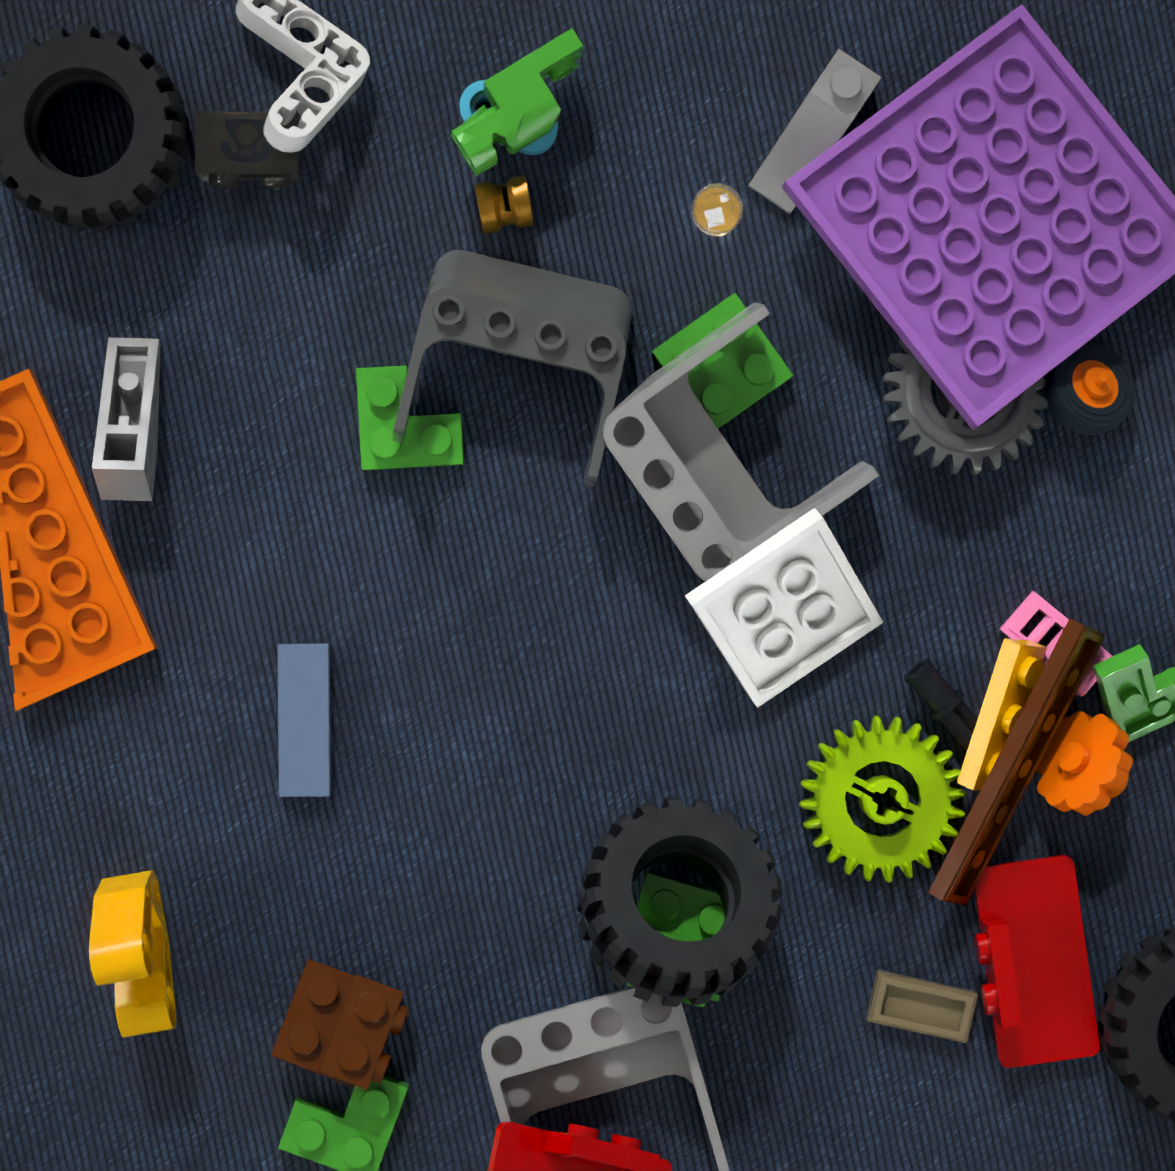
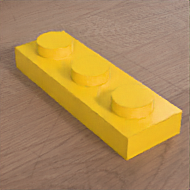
(1009, 688)

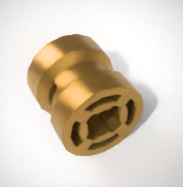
(492, 204)

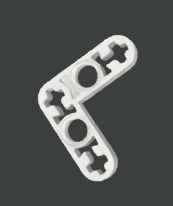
(319, 71)

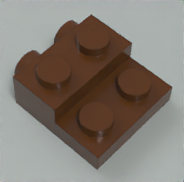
(340, 1026)

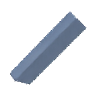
(304, 720)

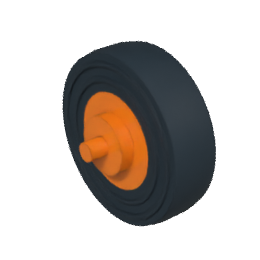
(1090, 390)

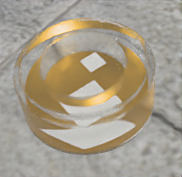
(717, 209)

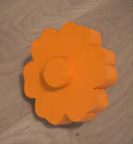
(1085, 764)

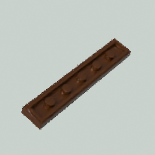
(1017, 763)

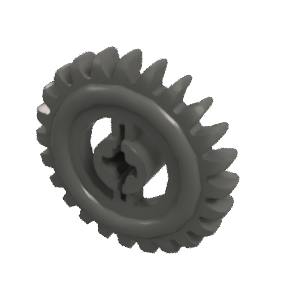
(946, 435)

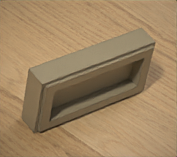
(921, 1006)

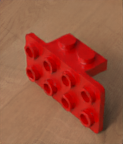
(1035, 962)
(534, 1149)

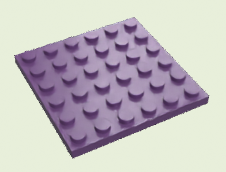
(993, 216)

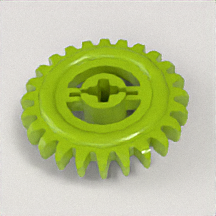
(926, 820)

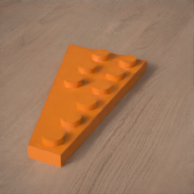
(58, 569)

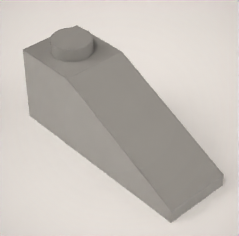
(816, 125)
(128, 420)

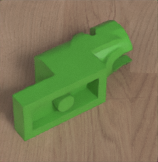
(520, 104)

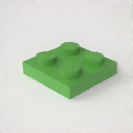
(735, 373)

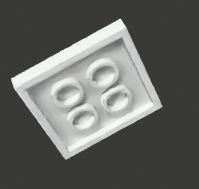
(785, 607)

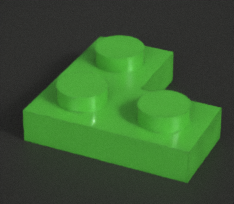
(427, 439)
(1133, 694)
(350, 1139)

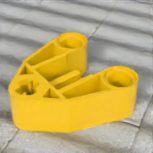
(133, 952)

